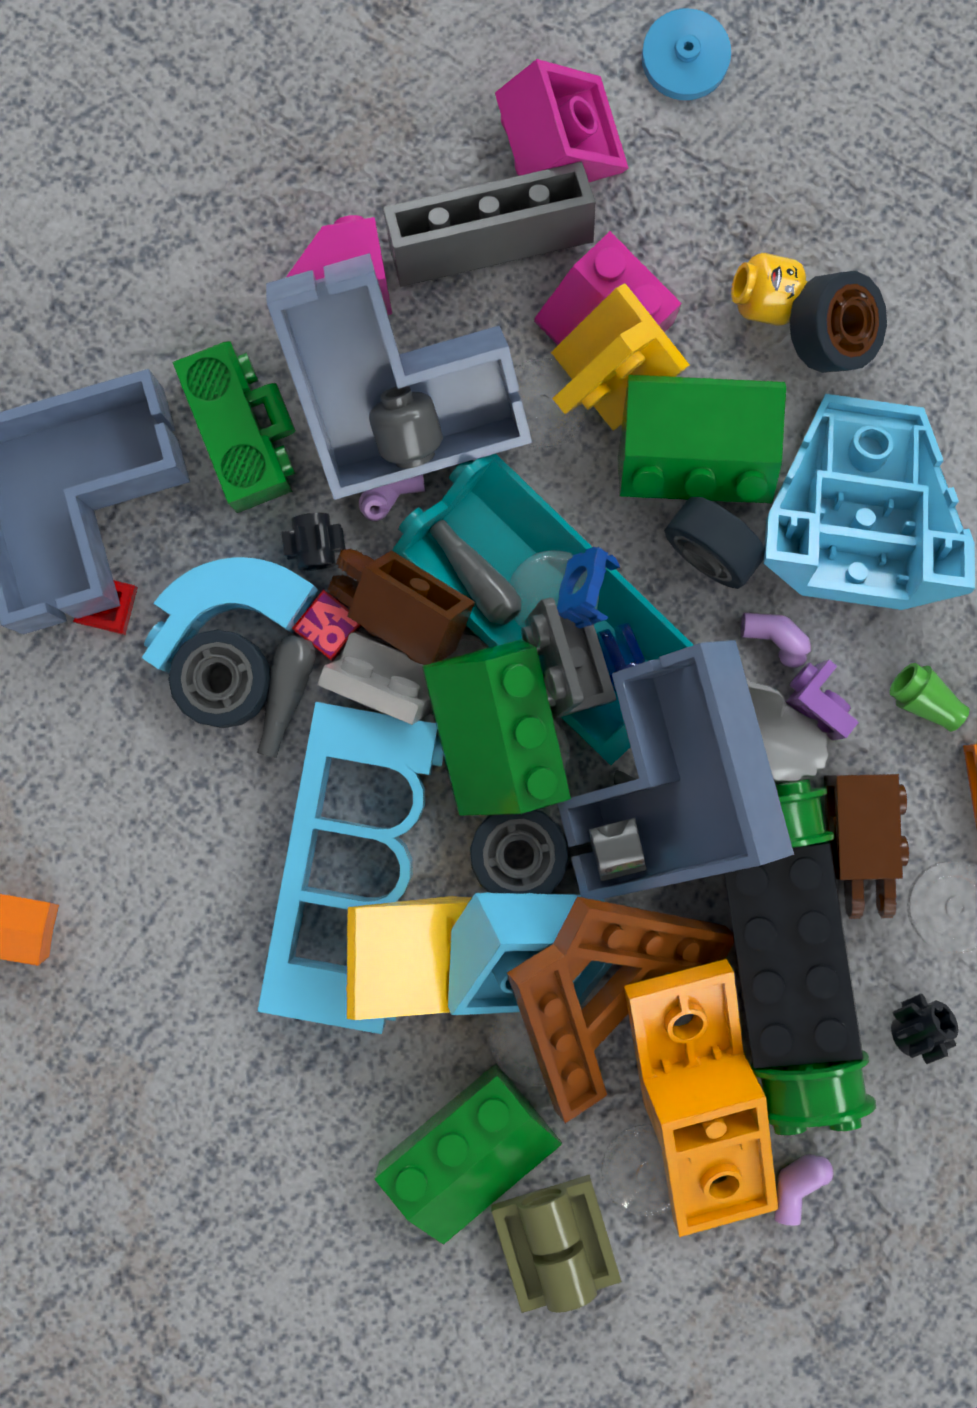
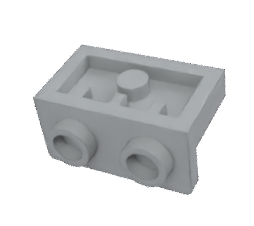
(379, 678)

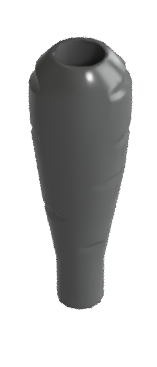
(484, 584)
(288, 681)

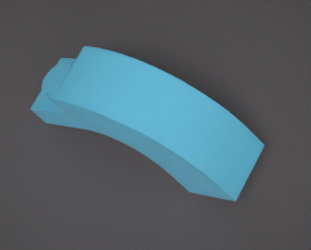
(221, 588)

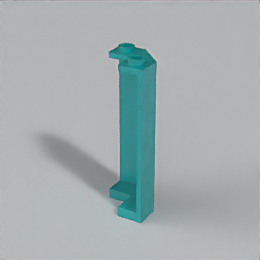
(507, 525)

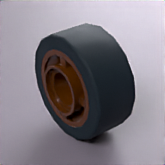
(838, 322)

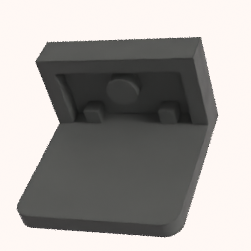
(569, 661)

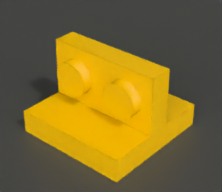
(606, 348)

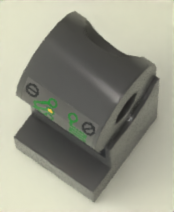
(617, 849)

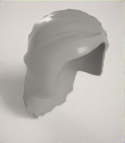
(790, 738)

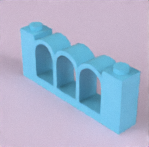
(311, 987)

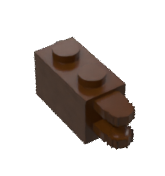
(402, 604)
(867, 837)

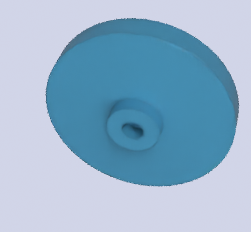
(686, 54)

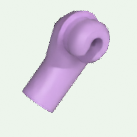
(378, 501)
(782, 631)
(796, 1182)

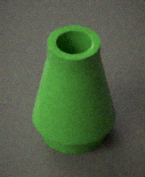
(927, 696)

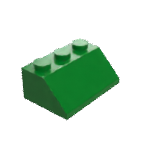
(701, 438)
(497, 730)
(466, 1156)

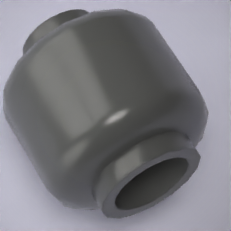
(405, 427)

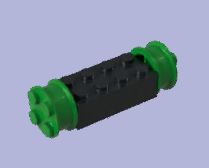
(799, 978)

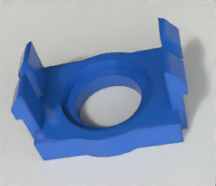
(580, 605)

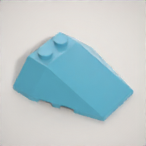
(869, 511)

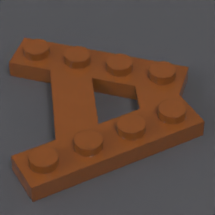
(606, 932)

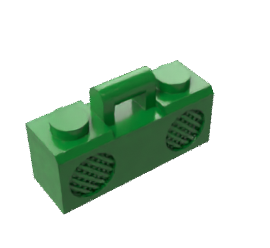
(222, 404)

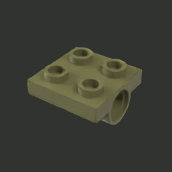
(556, 1246)

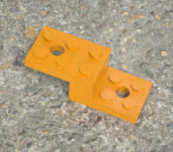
(702, 1097)

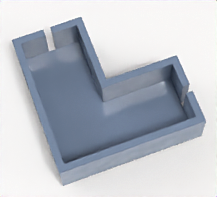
(347, 356)
(59, 467)
(702, 771)

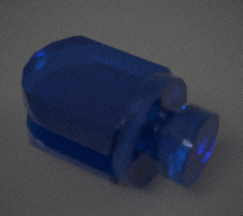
(620, 654)

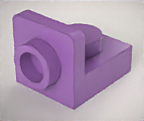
(826, 707)

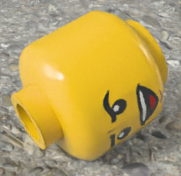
(767, 288)

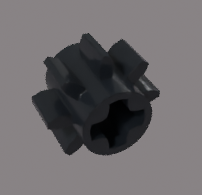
(313, 541)
(924, 1028)

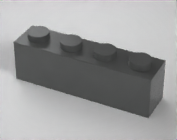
(490, 224)

